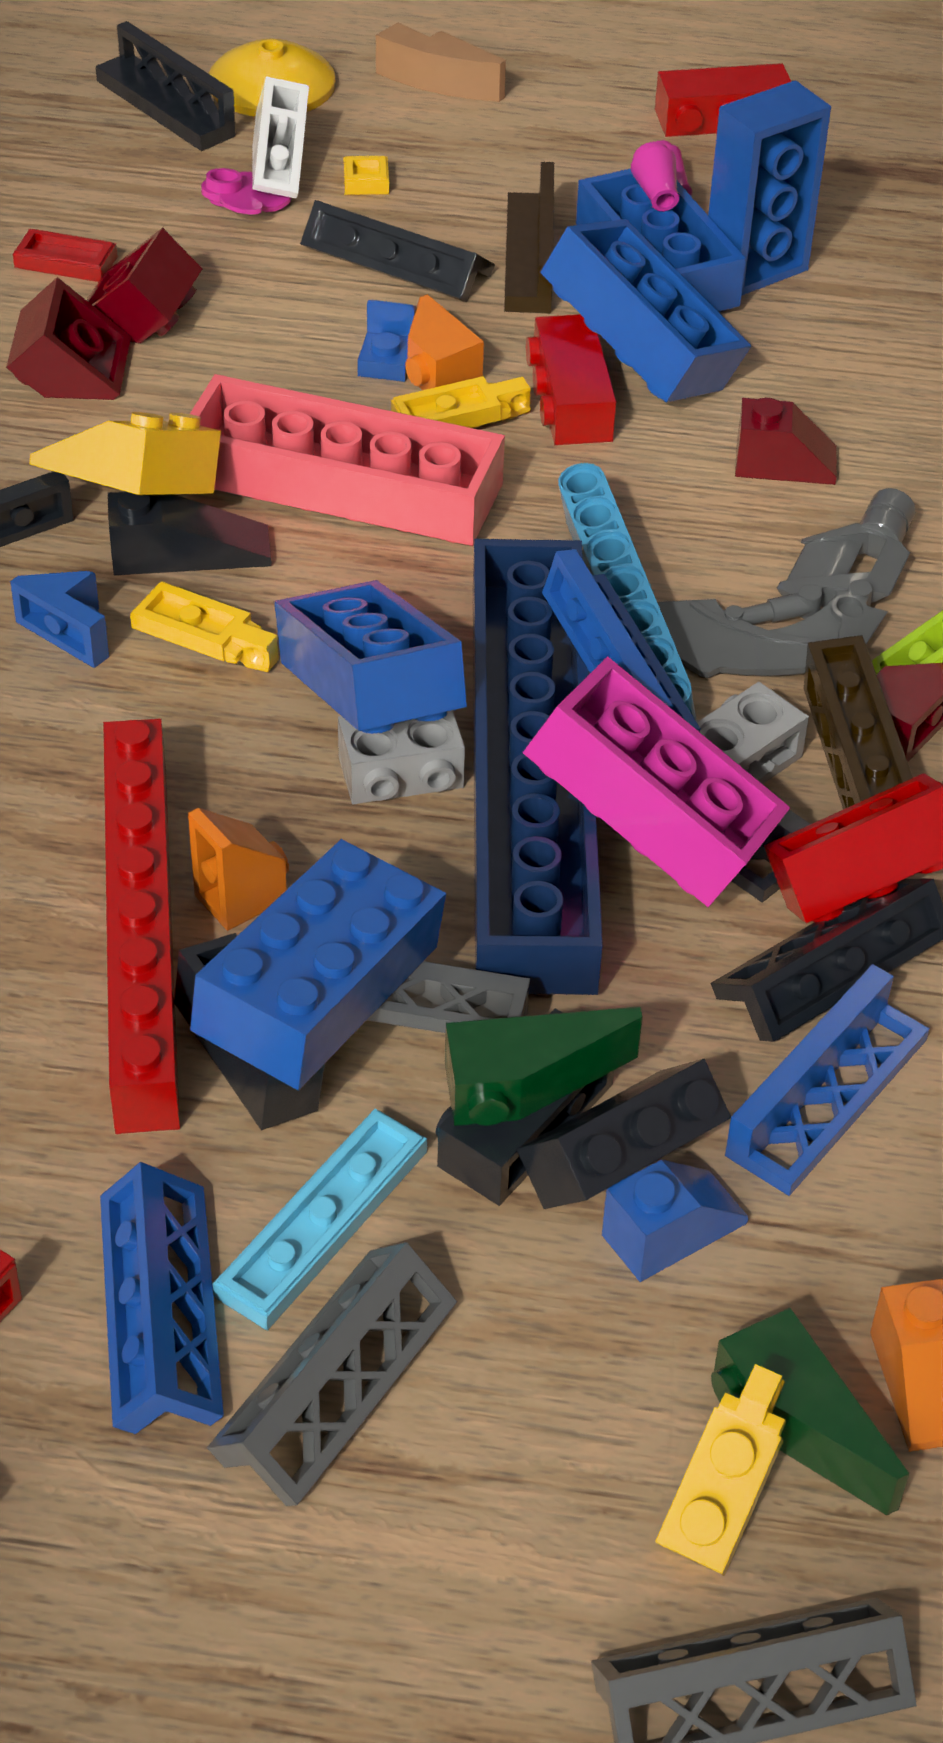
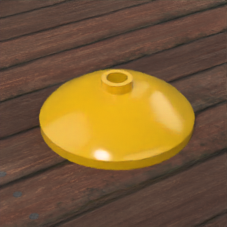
(249, 64)

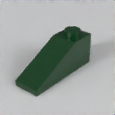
(526, 1062)
(822, 1417)

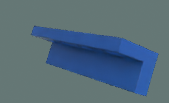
(603, 627)
(809, 1066)
(140, 1296)

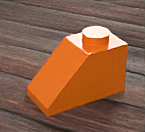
(441, 348)
(234, 867)
(910, 1352)

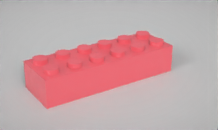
(352, 459)

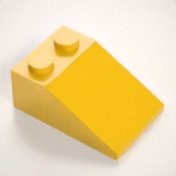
(140, 455)

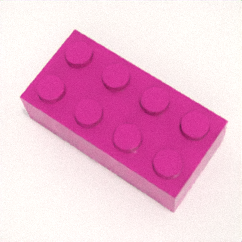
(656, 780)

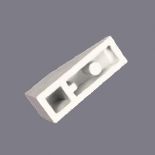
(279, 137)

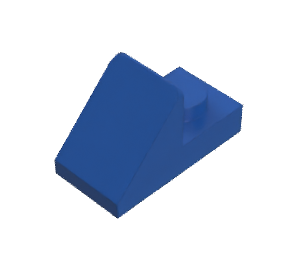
(386, 340)
(64, 612)

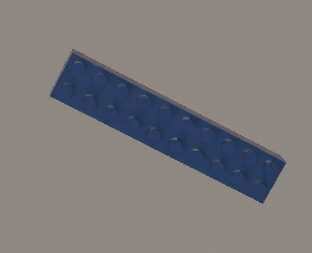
(530, 834)

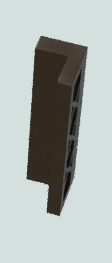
(529, 246)
(853, 719)

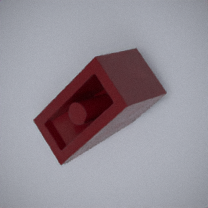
(782, 444)
(914, 702)

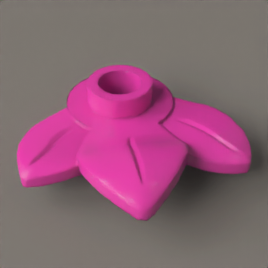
(234, 191)

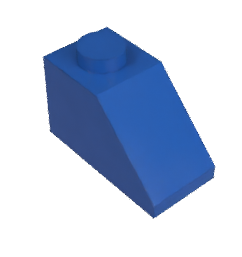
(667, 1216)

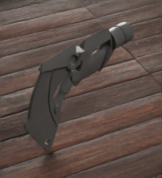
(730, 643)

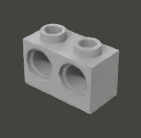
(758, 731)
(403, 761)

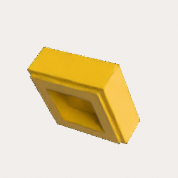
(366, 175)

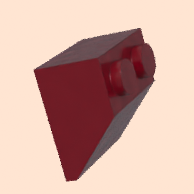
(147, 287)
(68, 347)

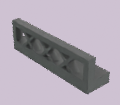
(449, 994)
(313, 1359)
(759, 1652)

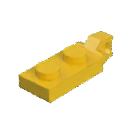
(467, 402)
(205, 627)
(726, 1475)

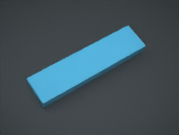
(319, 1219)

